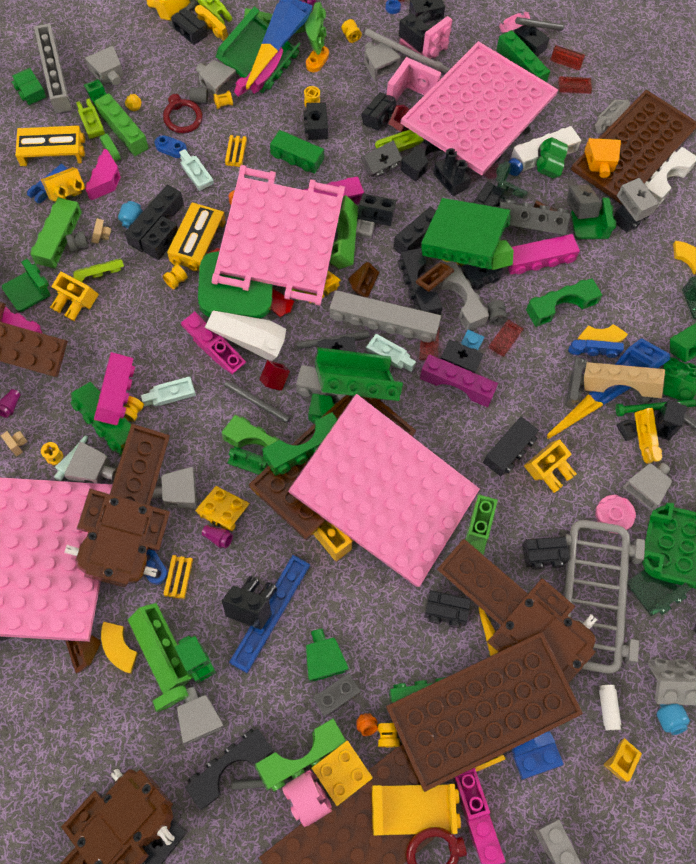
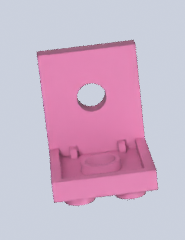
(435, 39)
(411, 76)

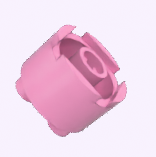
(308, 798)

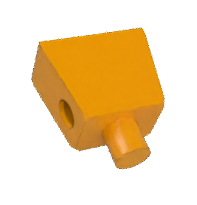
(602, 155)

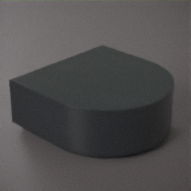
(628, 429)

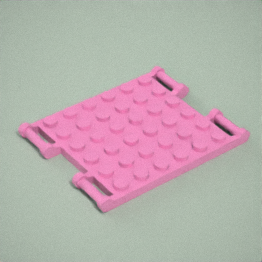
(279, 235)

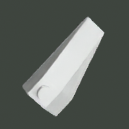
(251, 333)

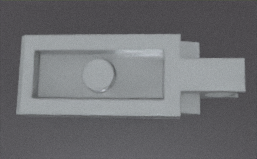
(611, 114)

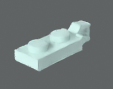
(195, 171)
(399, 356)
(169, 392)

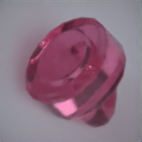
(491, 172)

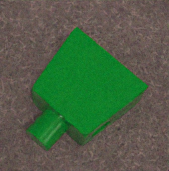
(324, 657)

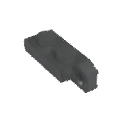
(576, 381)

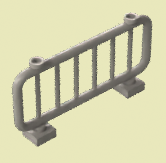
(636, 551)

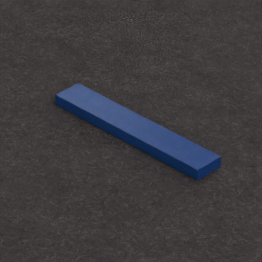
(255, 638)

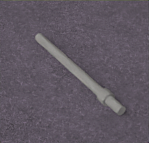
(437, 65)

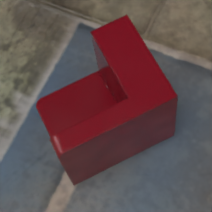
(395, 120)
(274, 375)

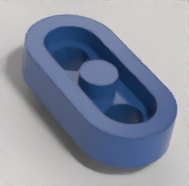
(169, 146)
(156, 563)

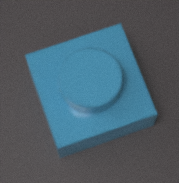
(472, 340)

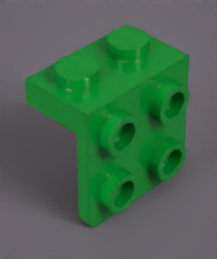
(596, 227)
(27, 288)
(679, 379)

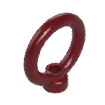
(176, 103)
(456, 845)

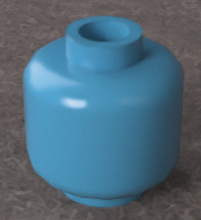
(129, 213)
(673, 718)

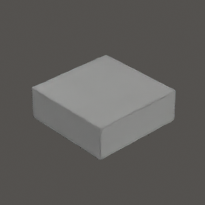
(365, 228)

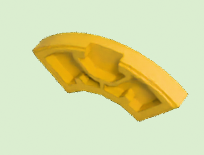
(686, 253)
(610, 334)
(116, 647)

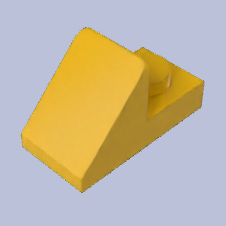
(624, 761)

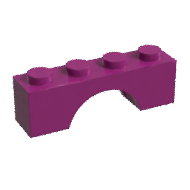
(442, 372)

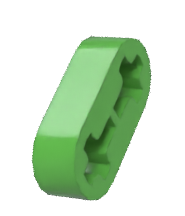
(109, 145)
(170, 698)

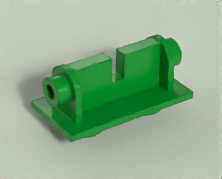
(247, 460)

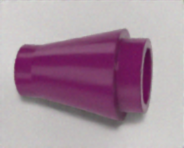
(8, 403)
(218, 536)

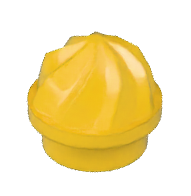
(133, 102)

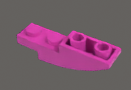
(261, 79)
(213, 344)
(478, 818)

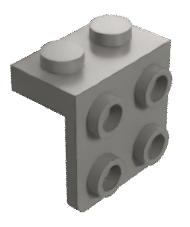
(674, 681)

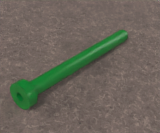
(620, 409)

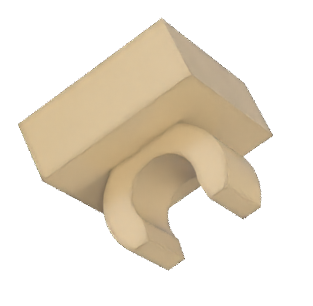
(100, 232)
(14, 441)

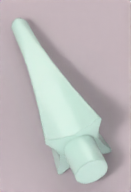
(62, 466)

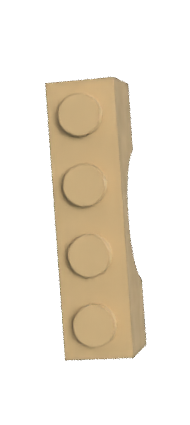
(646, 381)

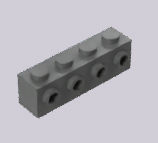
(537, 218)

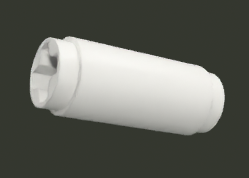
(610, 707)

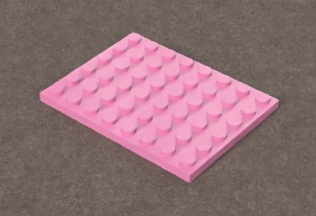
(479, 107)
(384, 490)
(39, 583)

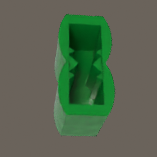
(28, 86)
(552, 157)

